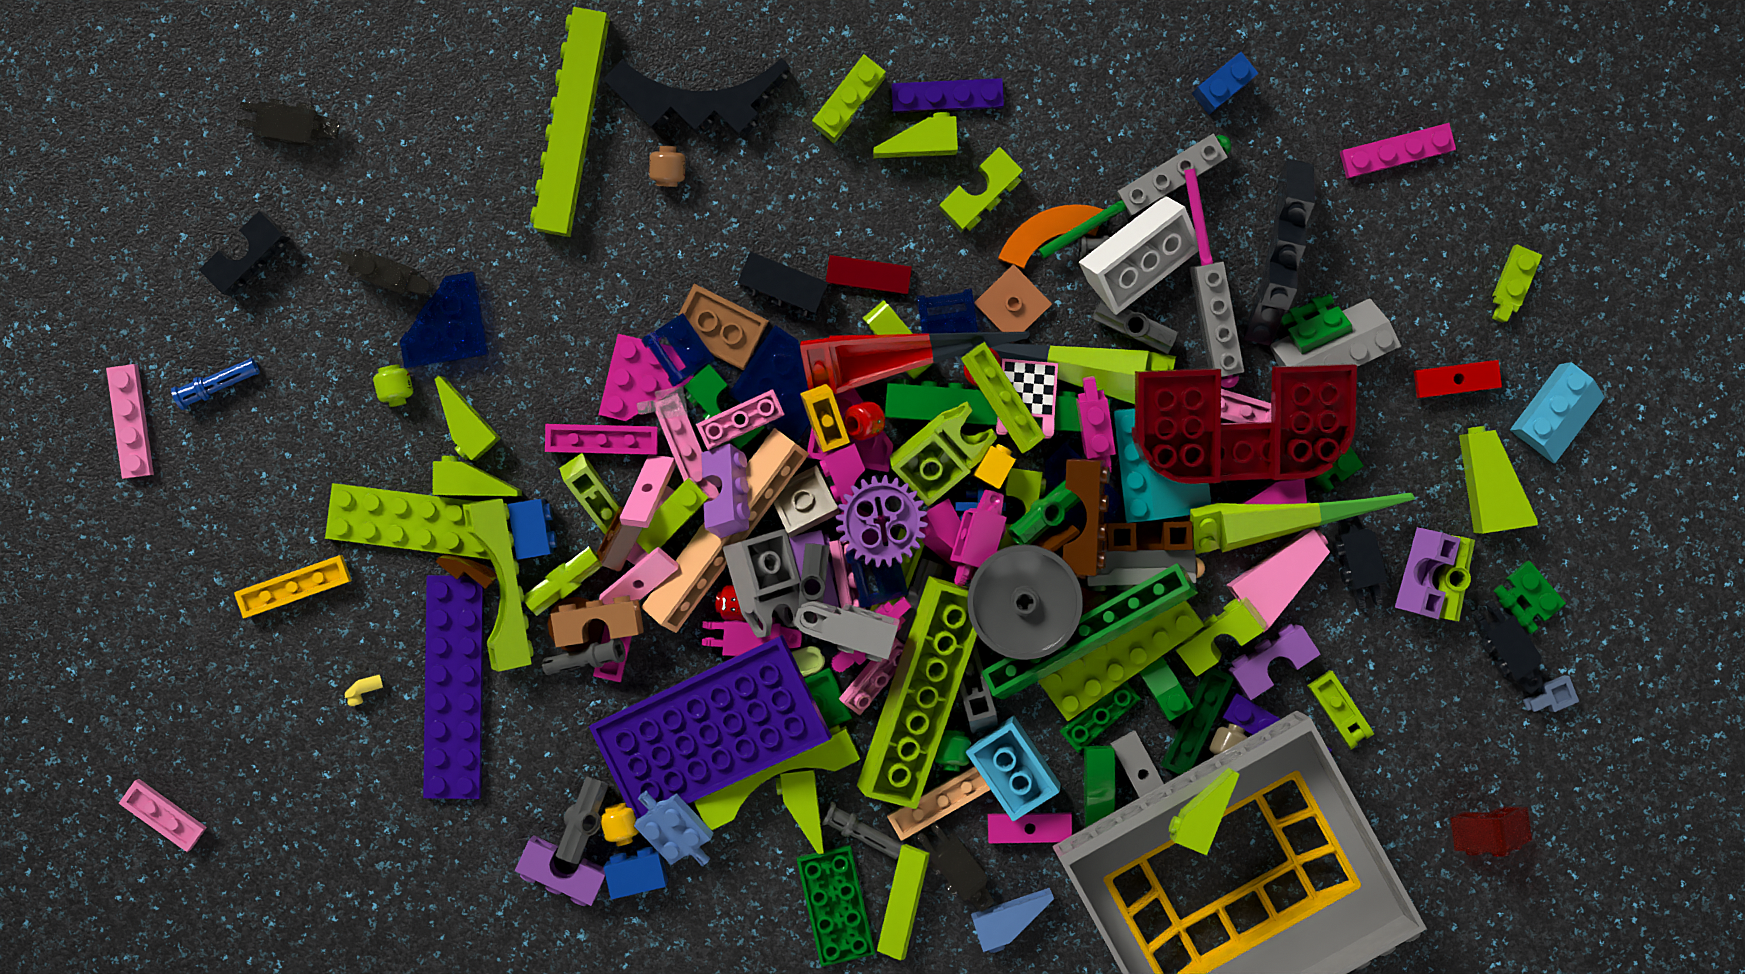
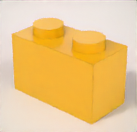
(825, 417)
(994, 466)

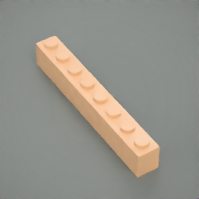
(704, 555)

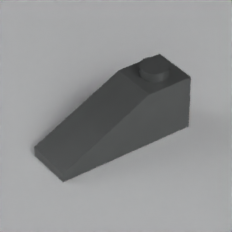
(977, 696)

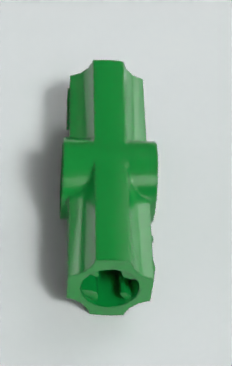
(1035, 522)

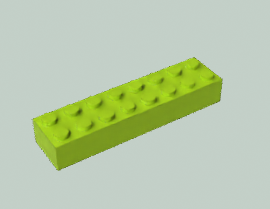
(920, 696)

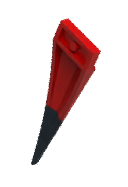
(860, 359)

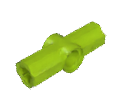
(562, 581)
(1455, 593)

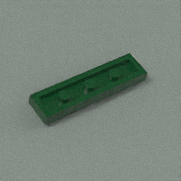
(1197, 721)

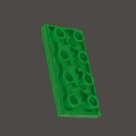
(835, 905)

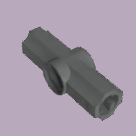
(1150, 334)
(814, 567)
(925, 569)
(582, 820)

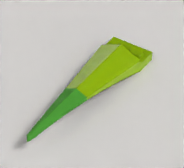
(1238, 525)

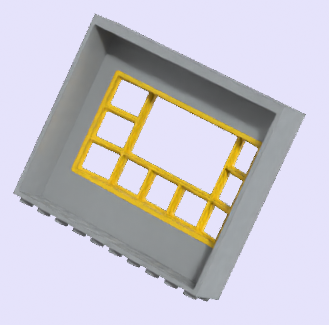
(1319, 934)

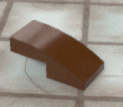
(460, 565)

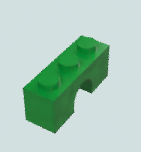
(706, 390)

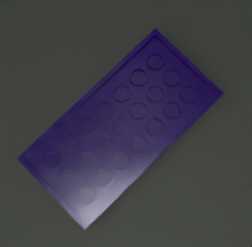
(712, 728)

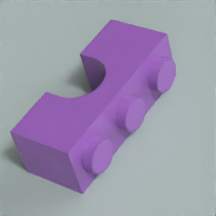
(730, 510)
(1426, 554)
(1251, 670)
(539, 866)

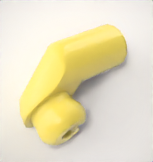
(361, 686)

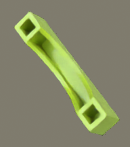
(508, 641)
(831, 755)

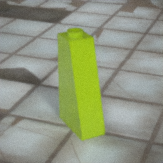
(1492, 484)

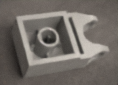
(764, 579)
(850, 628)

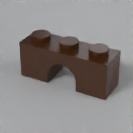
(1149, 536)

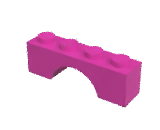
(845, 468)

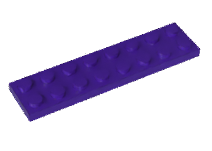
(453, 688)

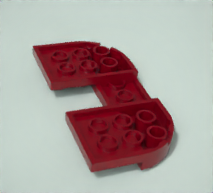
(1183, 435)

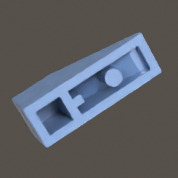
(1005, 921)

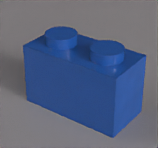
(1224, 83)
(532, 528)
(635, 873)

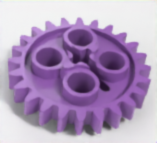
(907, 517)

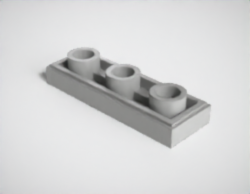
(1135, 758)

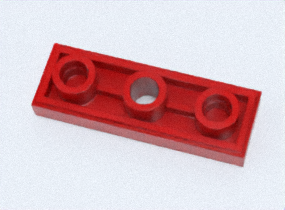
(1471, 378)

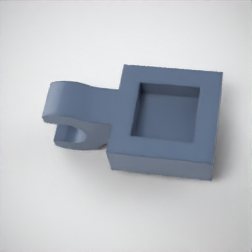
(1555, 694)

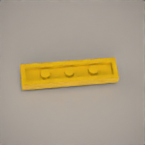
(292, 586)

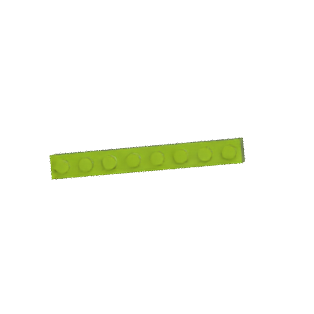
(570, 122)

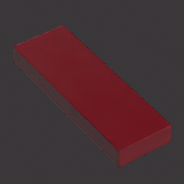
(868, 274)

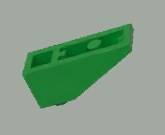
(1165, 689)

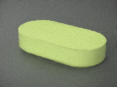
(809, 660)

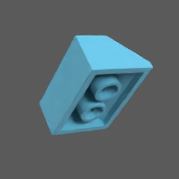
(1558, 411)
(1013, 768)

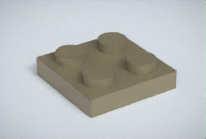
(805, 502)

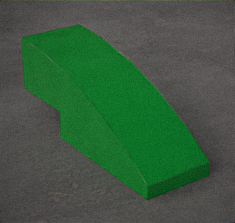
(1098, 782)

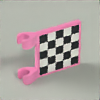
(1036, 387)

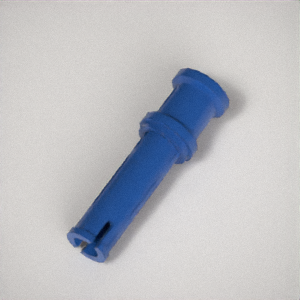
(203, 387)

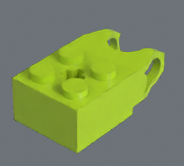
(947, 447)

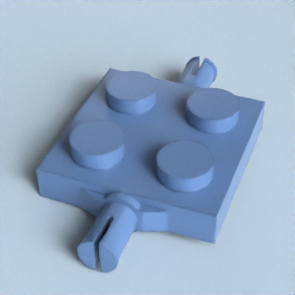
(673, 829)

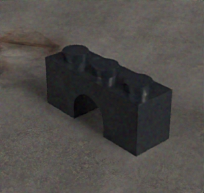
(264, 241)

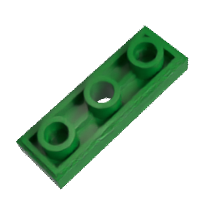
(1086, 727)

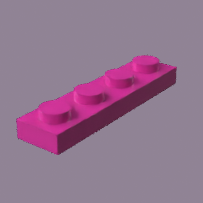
(1397, 150)
(601, 439)

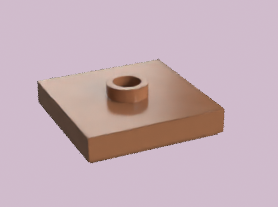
(1012, 302)

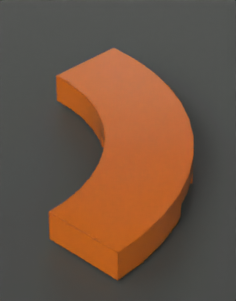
(1043, 227)

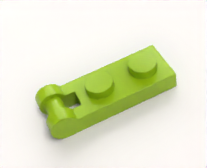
(1340, 708)

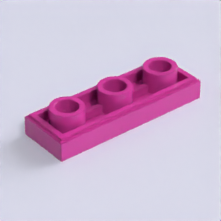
(1047, 828)

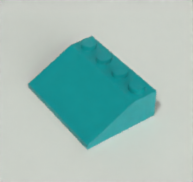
(1144, 491)

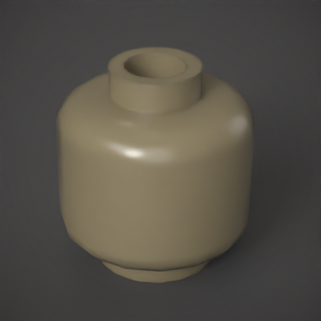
(1226, 738)

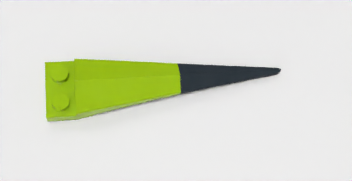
(1112, 368)

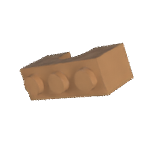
(572, 624)

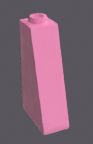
(1281, 575)

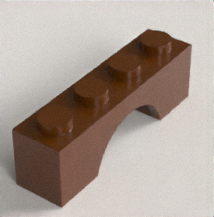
(1088, 482)

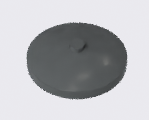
(1024, 601)

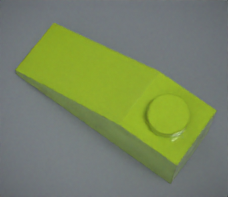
(927, 138)
(465, 425)
(463, 478)
(590, 491)
(672, 515)
(801, 799)
(1202, 815)

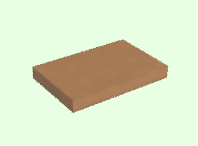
(723, 326)

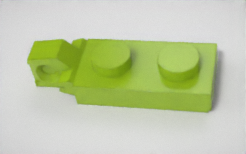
(1514, 281)

